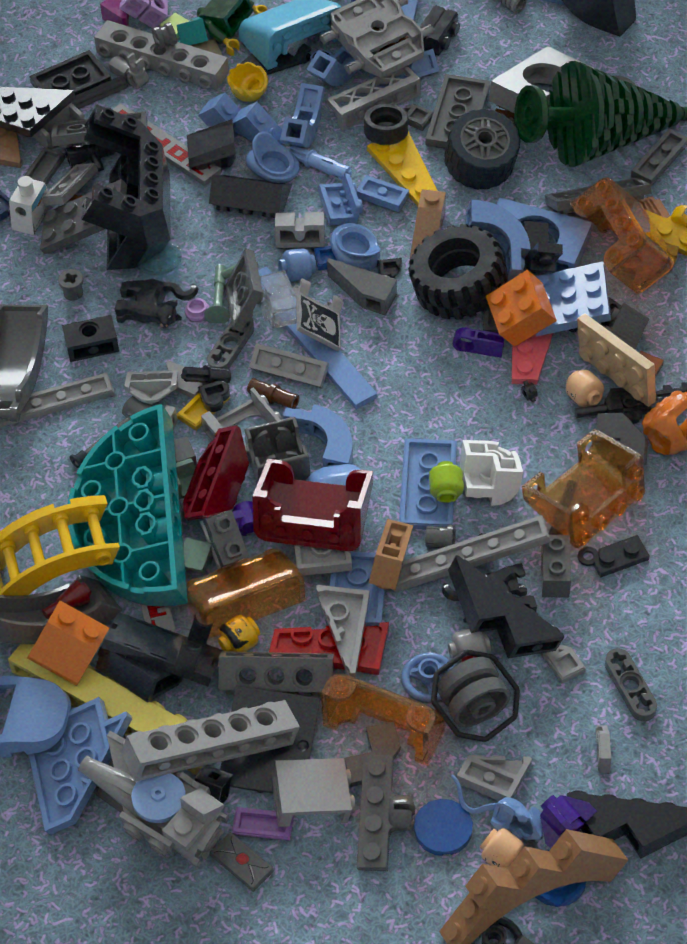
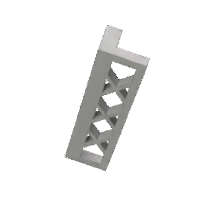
(396, 93)

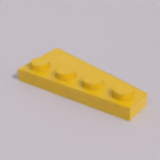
(404, 166)

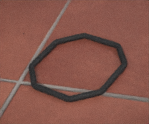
(448, 721)

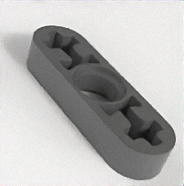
(230, 354)
(630, 673)

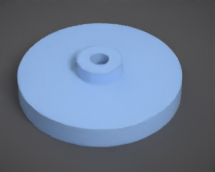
(158, 798)

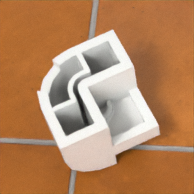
(490, 471)

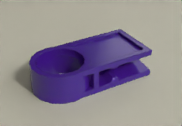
(481, 342)

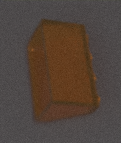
(248, 588)

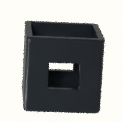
(217, 781)

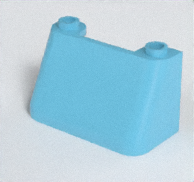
(271, 31)

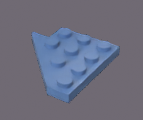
(58, 783)

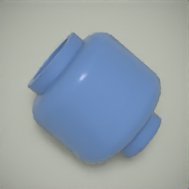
(297, 264)

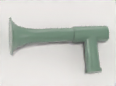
(217, 312)

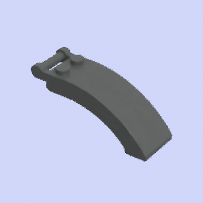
(21, 355)
(23, 617)

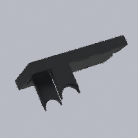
(164, 649)

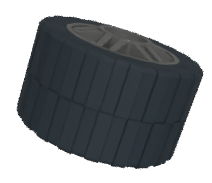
(482, 149)

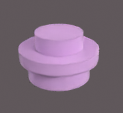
(195, 309)

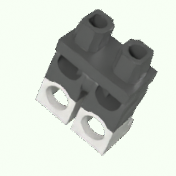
(227, 539)

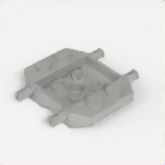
(354, 30)

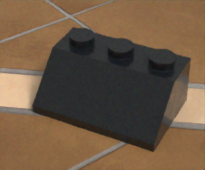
(248, 195)

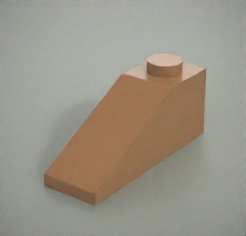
(429, 215)
(390, 554)

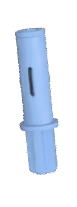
(322, 163)

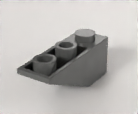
(366, 288)

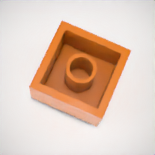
(521, 308)

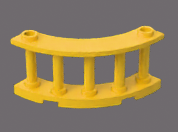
(43, 520)

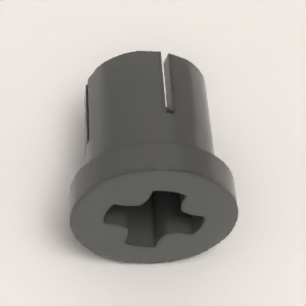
(71, 283)
(440, 536)

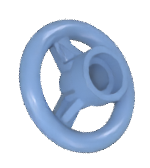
(428, 664)

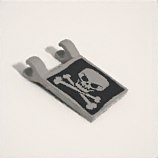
(316, 319)

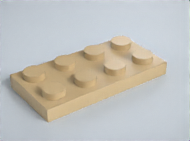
(616, 360)

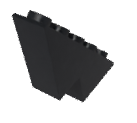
(493, 608)
(643, 823)

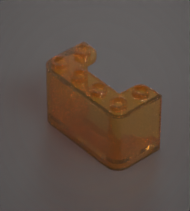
(641, 253)

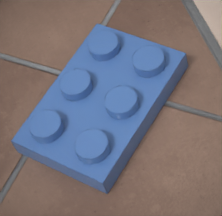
(359, 579)

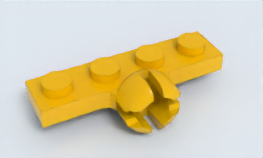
(673, 229)

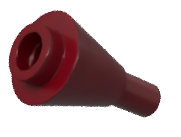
(75, 596)

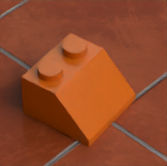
(68, 643)

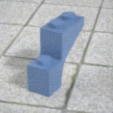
(246, 121)

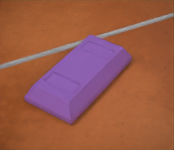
(259, 824)

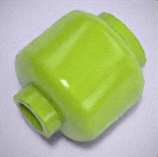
(446, 482)

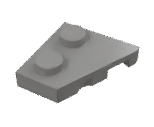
(493, 775)

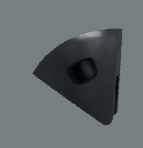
(605, 15)

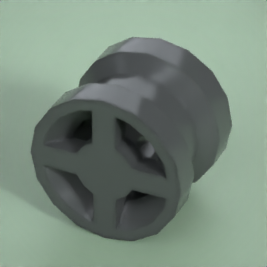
(164, 35)

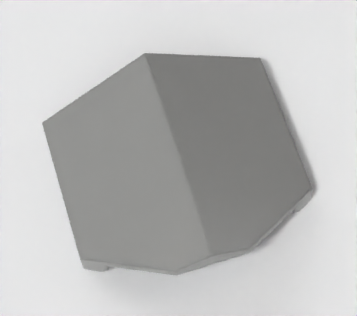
(151, 385)

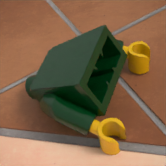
(224, 18)

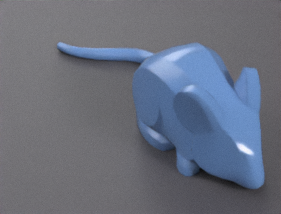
(510, 815)

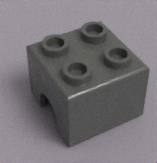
(279, 442)

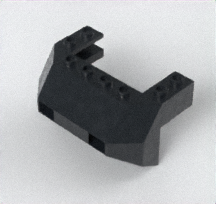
(140, 219)

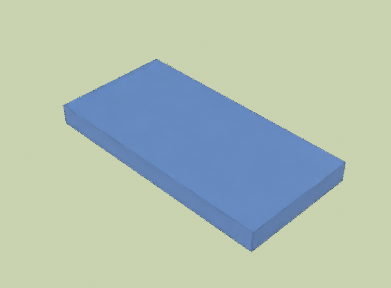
(416, 502)

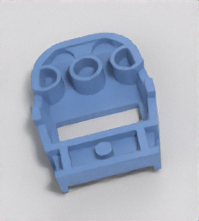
(35, 715)

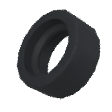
(386, 113)

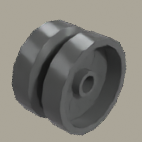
(473, 692)

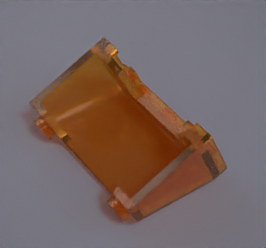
(347, 697)

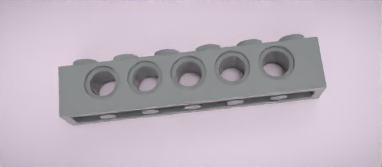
(173, 60)
(209, 740)

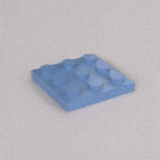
(576, 293)

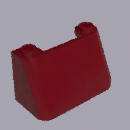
(310, 511)

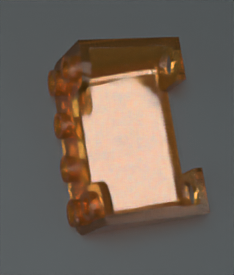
(591, 491)

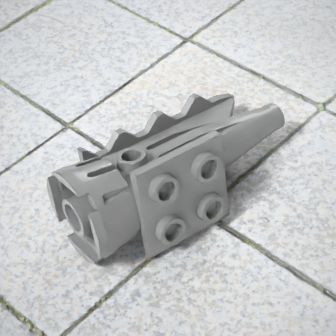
(119, 785)

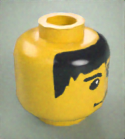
(238, 634)

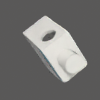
(27, 205)

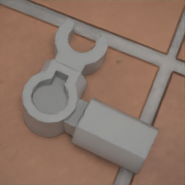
(131, 69)

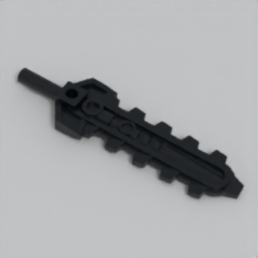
(623, 402)

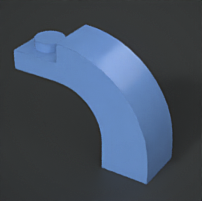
(332, 68)
(303, 126)
(505, 229)
(329, 429)

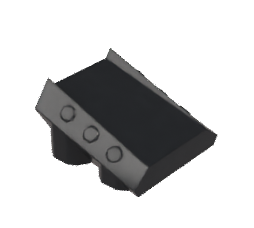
(212, 146)

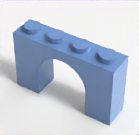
(566, 230)

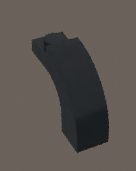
(542, 253)

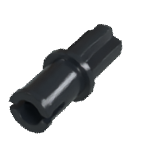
(205, 374)

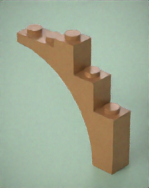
(533, 872)

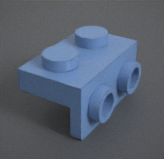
(341, 201)

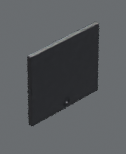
(255, 770)

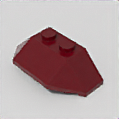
(217, 476)

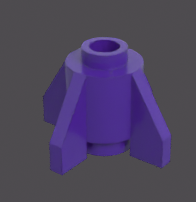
(563, 814)

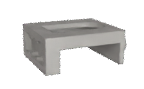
(256, 406)

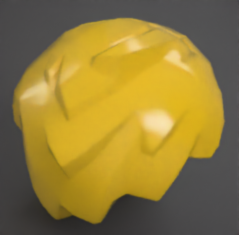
(247, 81)

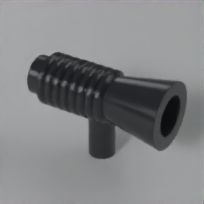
(81, 153)

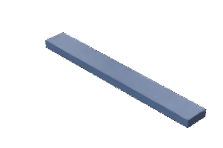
(340, 370)

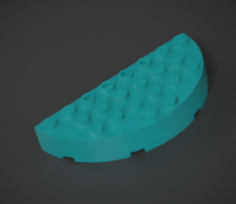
(142, 512)

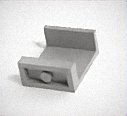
(311, 789)

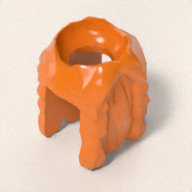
(662, 422)

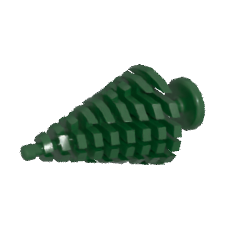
(591, 113)

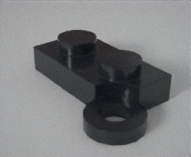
(615, 556)

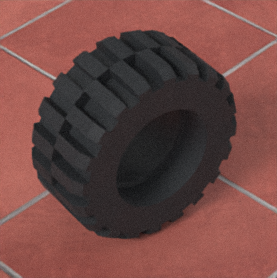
(450, 250)

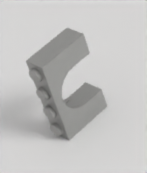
(536, 69)

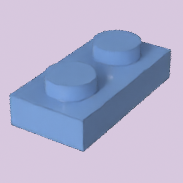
(382, 193)

